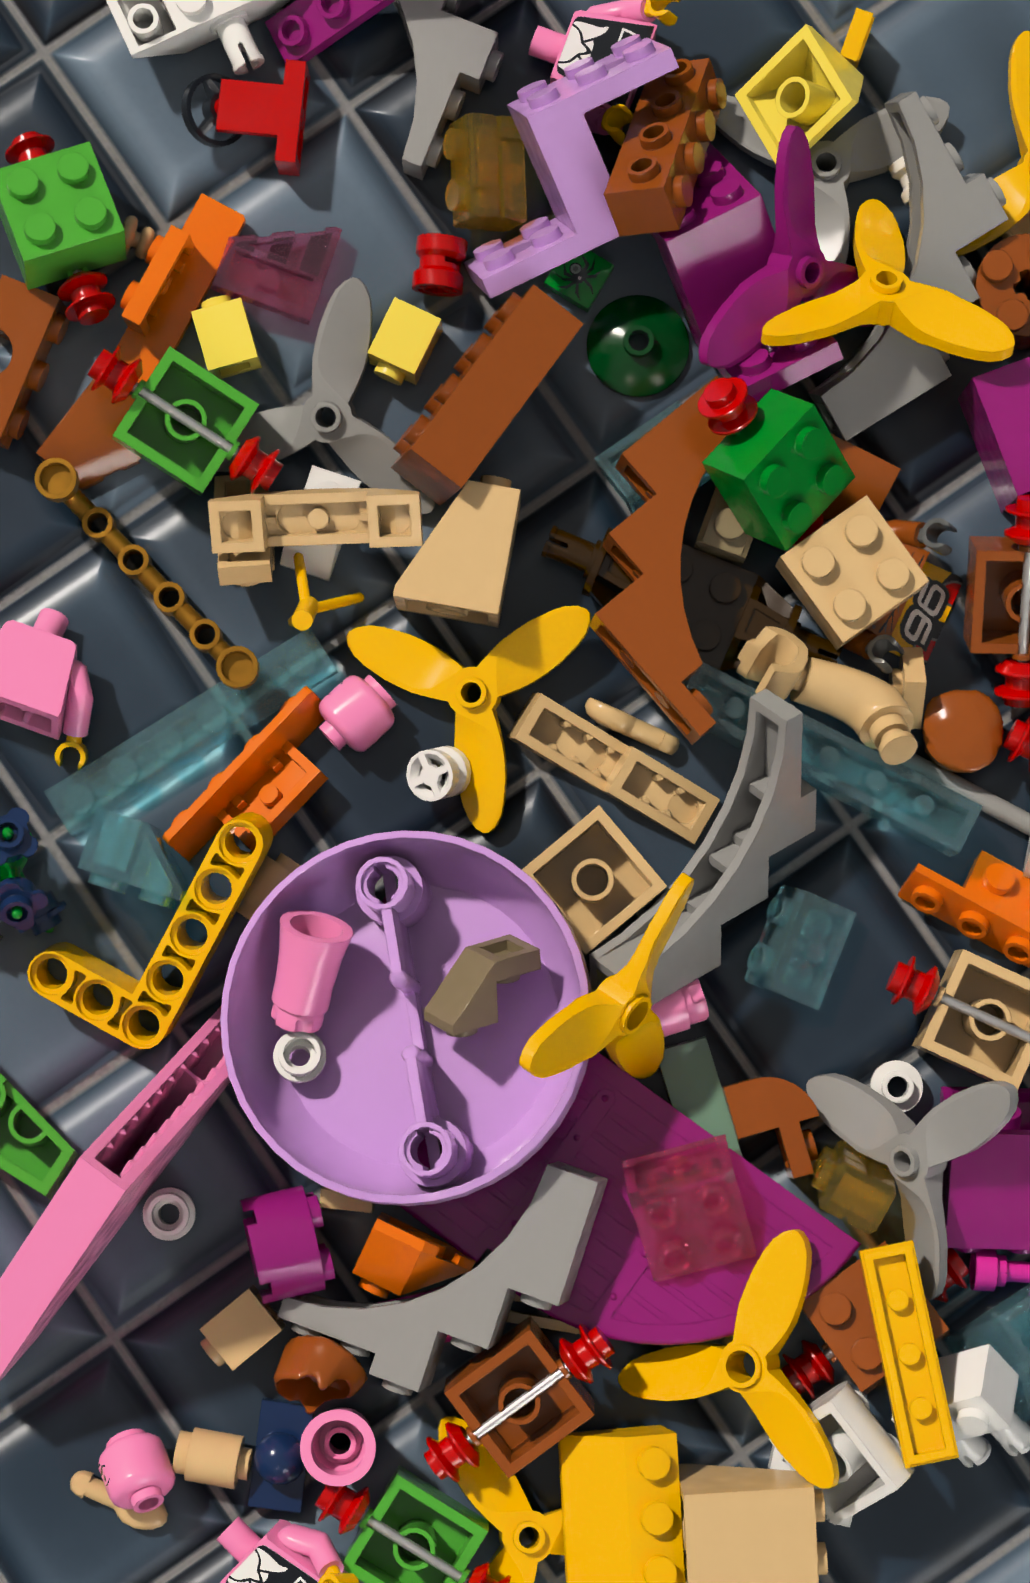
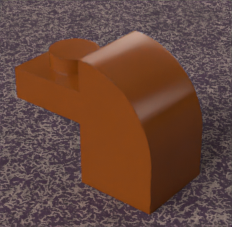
(779, 1105)

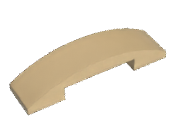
(315, 518)

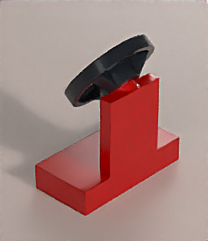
(255, 111)

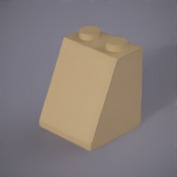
(466, 557)
(750, 1525)

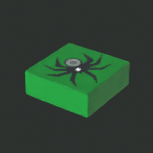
(580, 279)

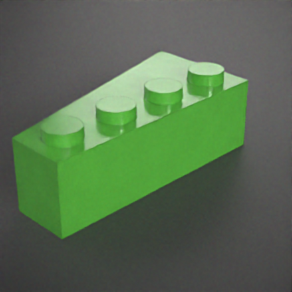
(30, 1145)

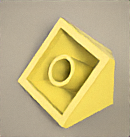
(801, 87)

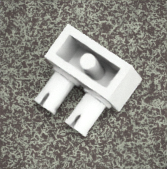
(982, 1401)

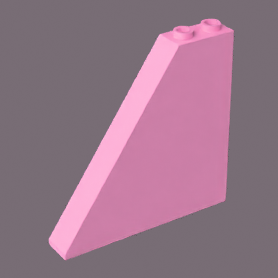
(106, 1189)

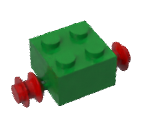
(775, 462)

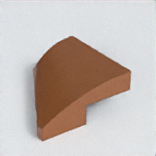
(86, 437)

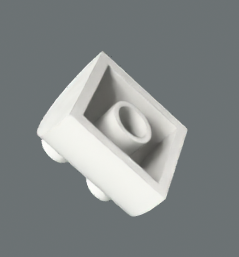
(865, 1453)

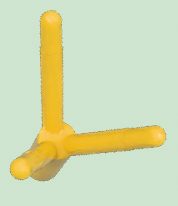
(308, 605)

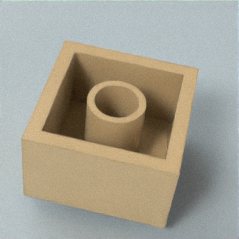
(851, 572)
(595, 878)

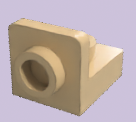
(911, 681)

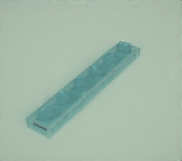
(188, 733)

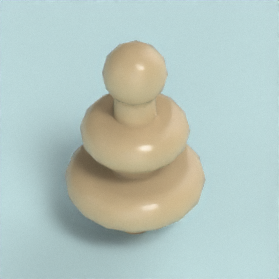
(141, 241)

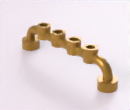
(60, 483)

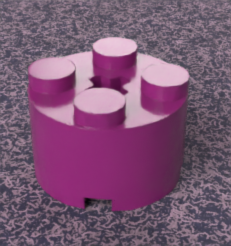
(285, 1243)

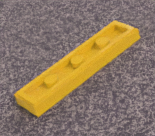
(908, 1354)

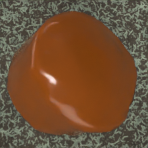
(962, 730)
(317, 1372)

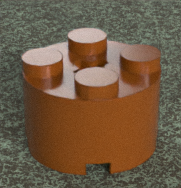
(996, 279)

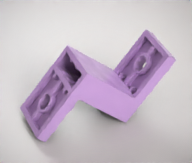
(567, 163)

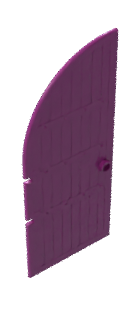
(614, 1287)

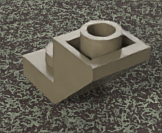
(469, 990)

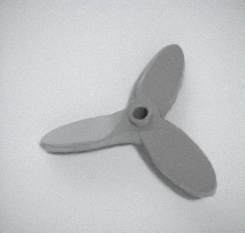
(855, 155)
(336, 374)
(914, 1152)

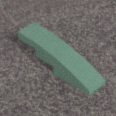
(696, 1088)

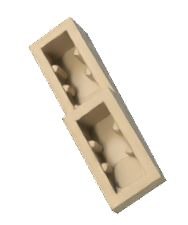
(613, 767)

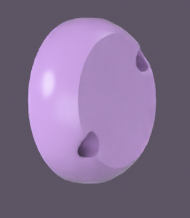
(385, 1066)

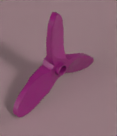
(793, 270)

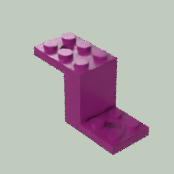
(716, 249)

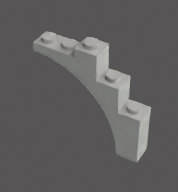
(447, 57)
(944, 218)
(730, 869)
(410, 1333)

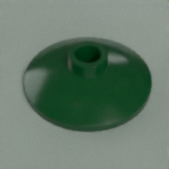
(631, 370)

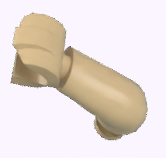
(848, 694)

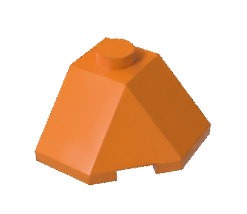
(405, 1259)

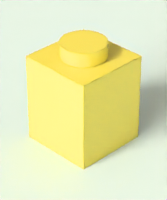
(225, 337)
(404, 342)

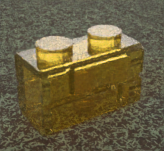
(486, 173)
(853, 1186)

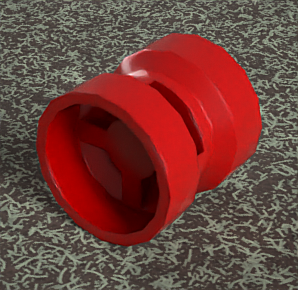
(439, 265)

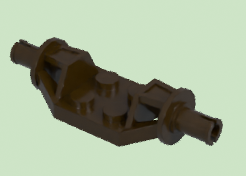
(719, 598)

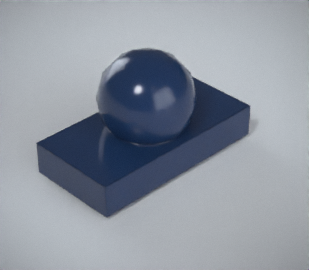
(277, 1465)

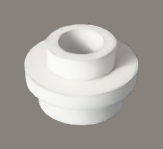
(299, 1040)
(912, 1078)
(154, 1222)

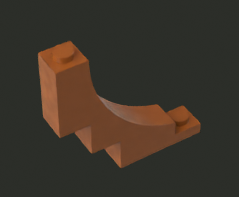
(648, 619)

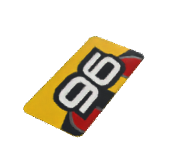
(927, 611)

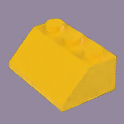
(621, 1506)

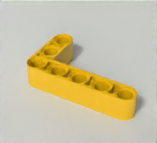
(175, 948)

